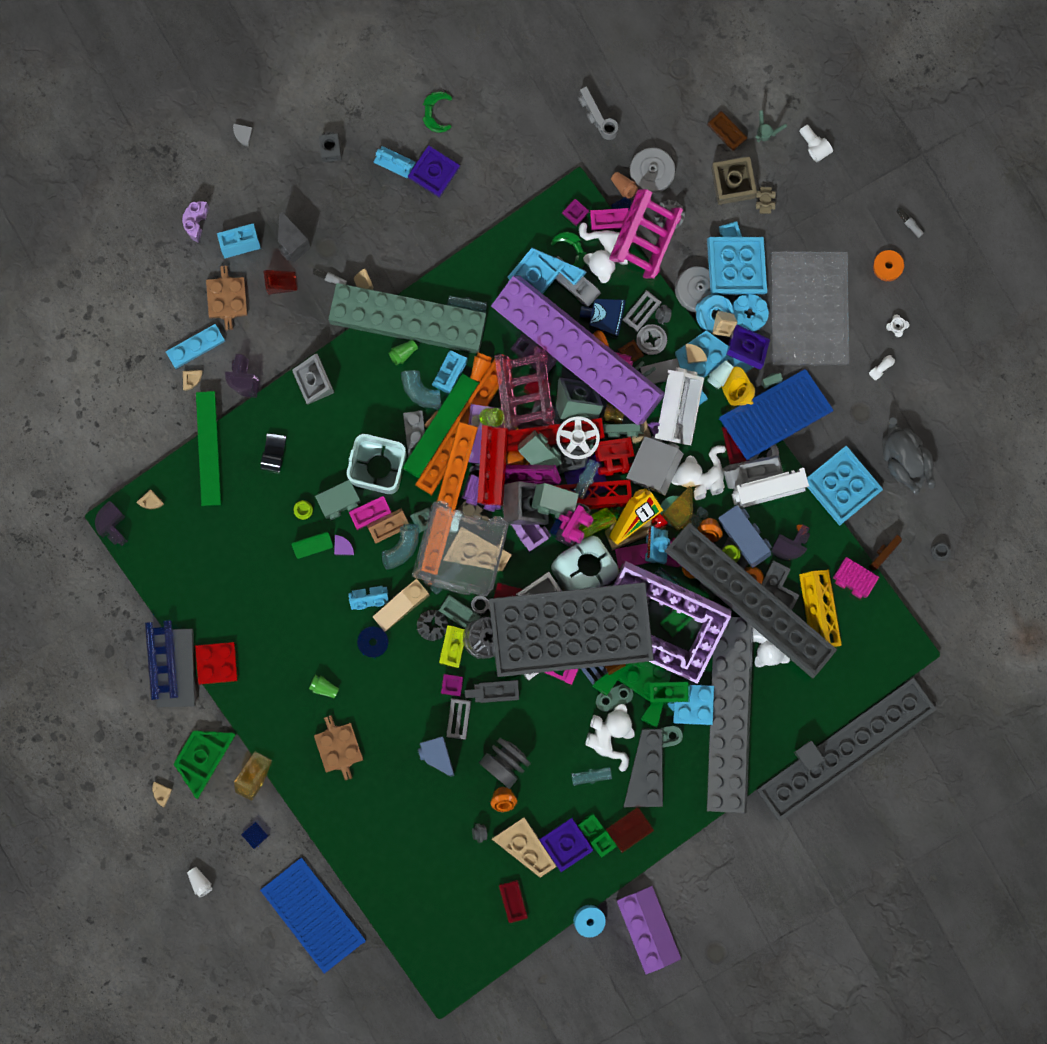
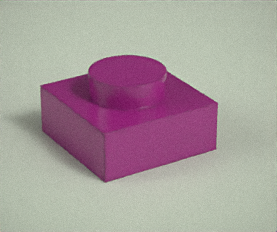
(575, 212)
(452, 685)

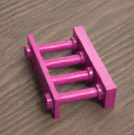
(628, 233)

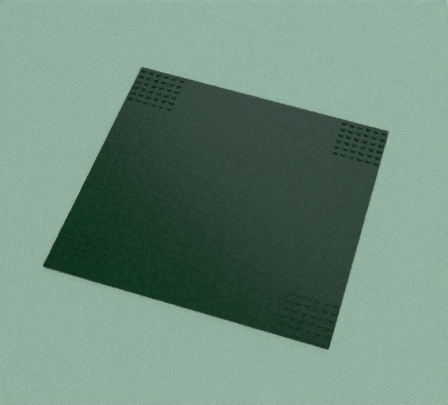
(399, 825)

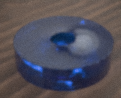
(372, 633)

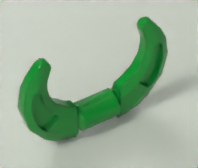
(430, 101)
(572, 239)

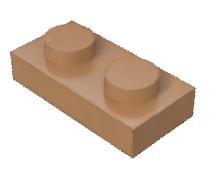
(387, 525)

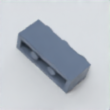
(745, 535)

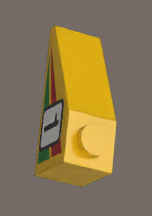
(637, 512)

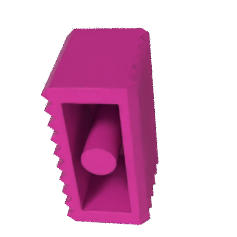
(855, 578)

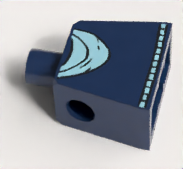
(605, 316)

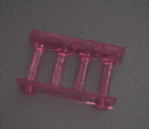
(507, 383)

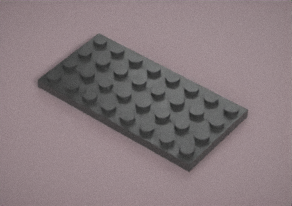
(571, 629)

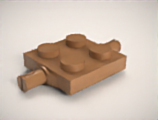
(226, 297)
(338, 747)

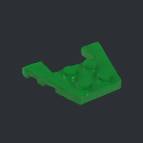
(638, 678)

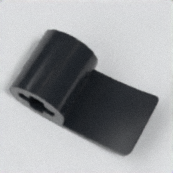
(273, 453)

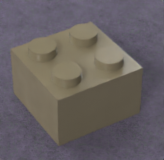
(733, 180)

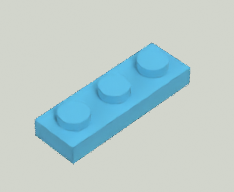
(195, 346)

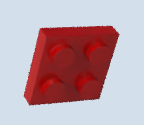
(216, 663)

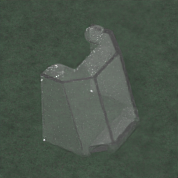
(460, 551)

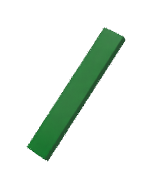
(440, 426)
(208, 448)

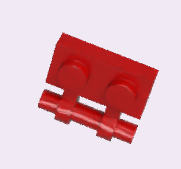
(613, 450)

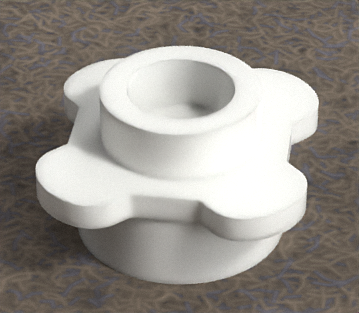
(902, 325)

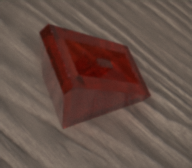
(279, 281)

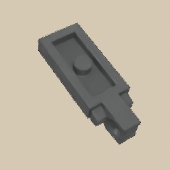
(494, 692)

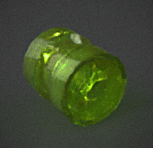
(495, 415)

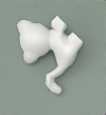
(599, 261)
(691, 475)
(767, 653)
(617, 725)

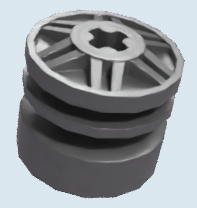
(474, 641)
(504, 762)

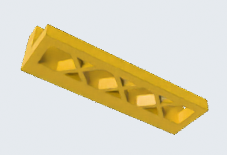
(815, 606)

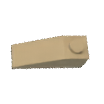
(401, 605)

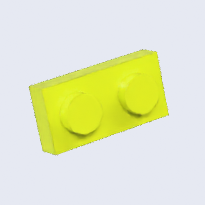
(452, 647)

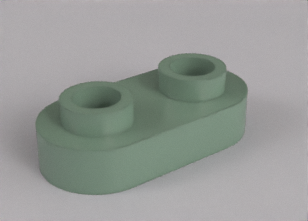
(614, 698)
(666, 741)

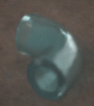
(418, 392)
(404, 549)

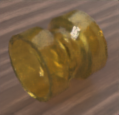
(613, 415)

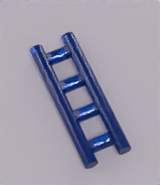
(169, 651)

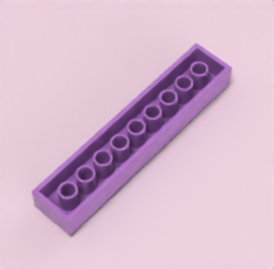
(578, 350)

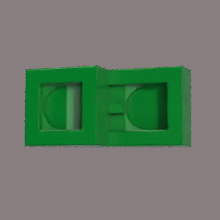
(596, 835)

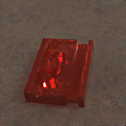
(629, 829)

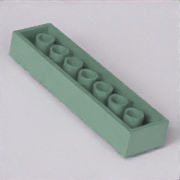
(407, 318)

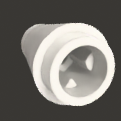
(199, 882)

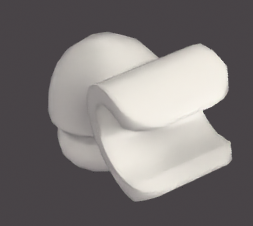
(877, 372)

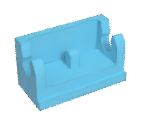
(238, 240)
(450, 372)

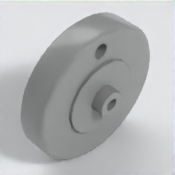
(652, 170)
(692, 287)

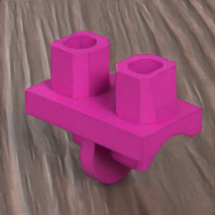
(571, 523)

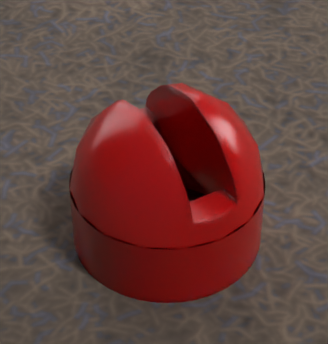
(661, 522)

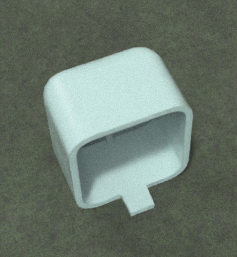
(367, 447)
(567, 564)

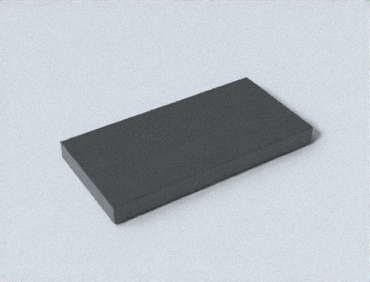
(184, 666)

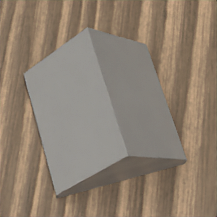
(312, 379)

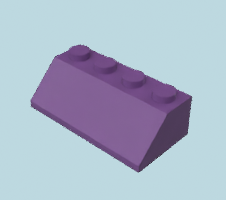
(648, 930)

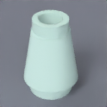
(720, 374)

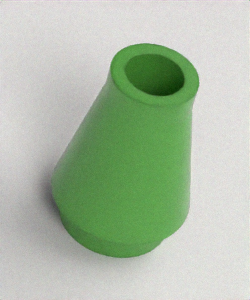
(402, 352)
(323, 687)

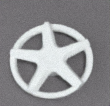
(578, 438)

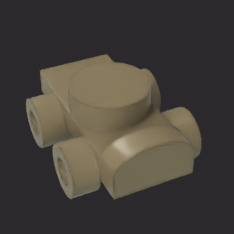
(765, 204)

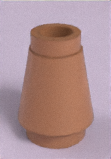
(624, 185)

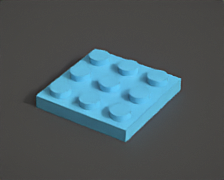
(737, 265)
(843, 485)

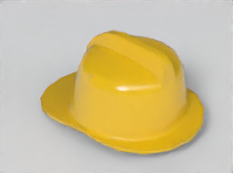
(739, 388)

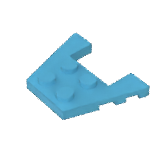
(542, 269)
(716, 354)

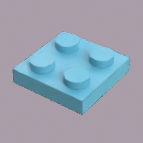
(699, 708)

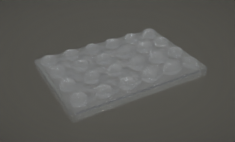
(810, 308)

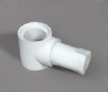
(818, 147)

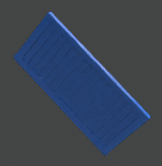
(776, 414)
(313, 915)

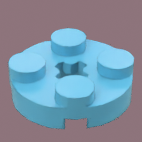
(758, 307)
(705, 308)

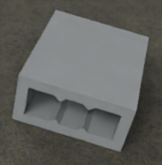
(655, 465)

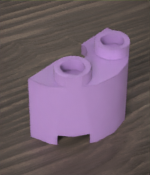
(192, 216)
(531, 535)

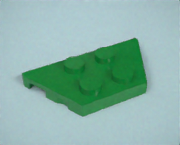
(201, 758)

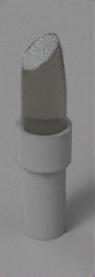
(909, 222)
(329, 277)

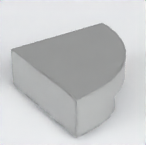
(242, 134)

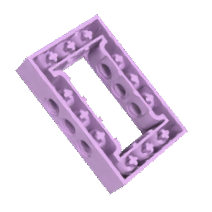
(713, 615)

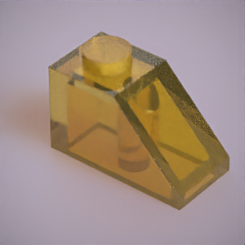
(680, 510)
(252, 776)

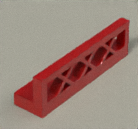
(492, 465)
(603, 502)

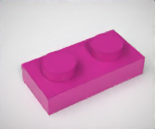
(608, 219)
(369, 512)
(632, 554)

